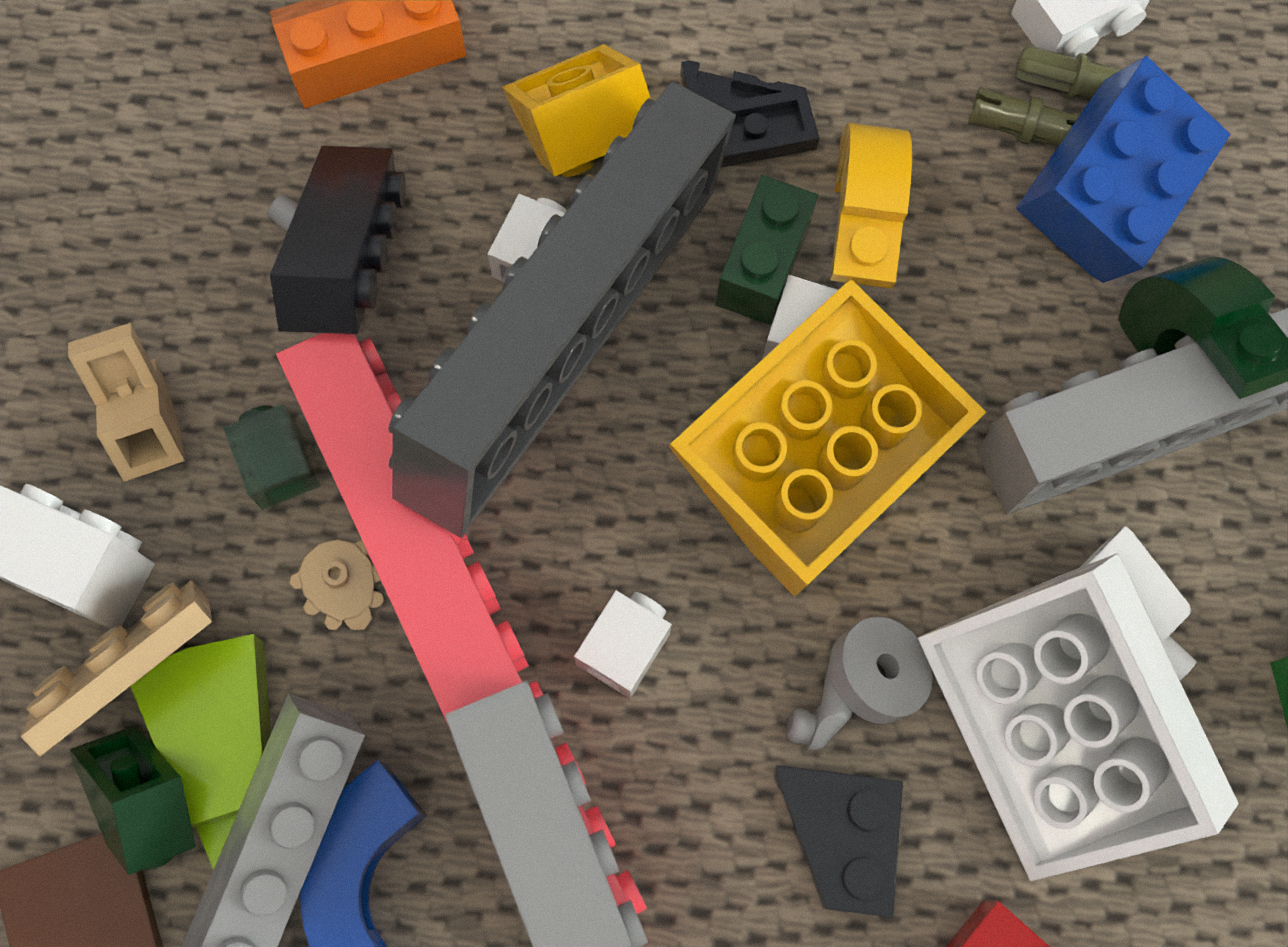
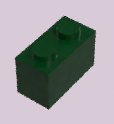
(766, 249)

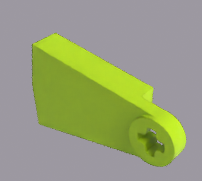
(211, 726)

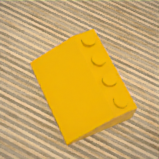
(824, 435)

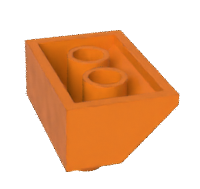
(363, 43)

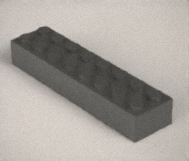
(555, 311)

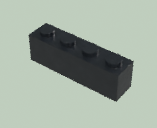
(337, 241)

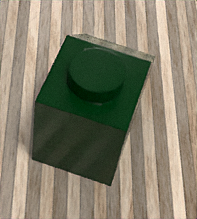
(135, 799)

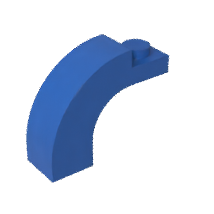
(363, 826)

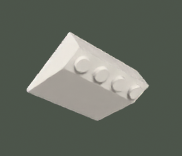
(1079, 723)

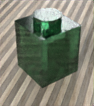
(271, 455)

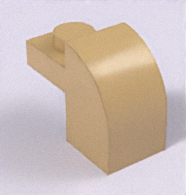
(131, 401)

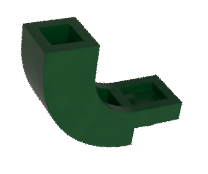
(1221, 311)

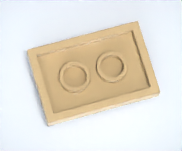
(115, 664)

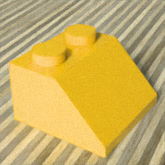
(578, 107)

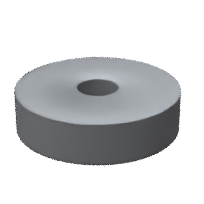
(864, 687)

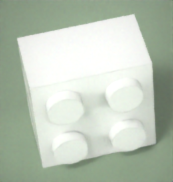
(69, 556)

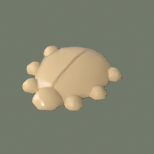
(339, 583)

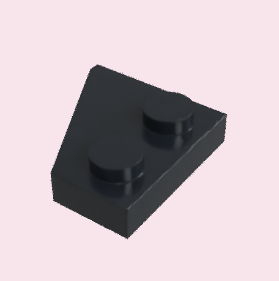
(769, 116)
(847, 835)

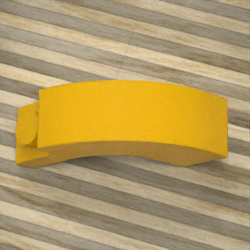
(874, 202)

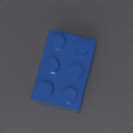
(1124, 171)

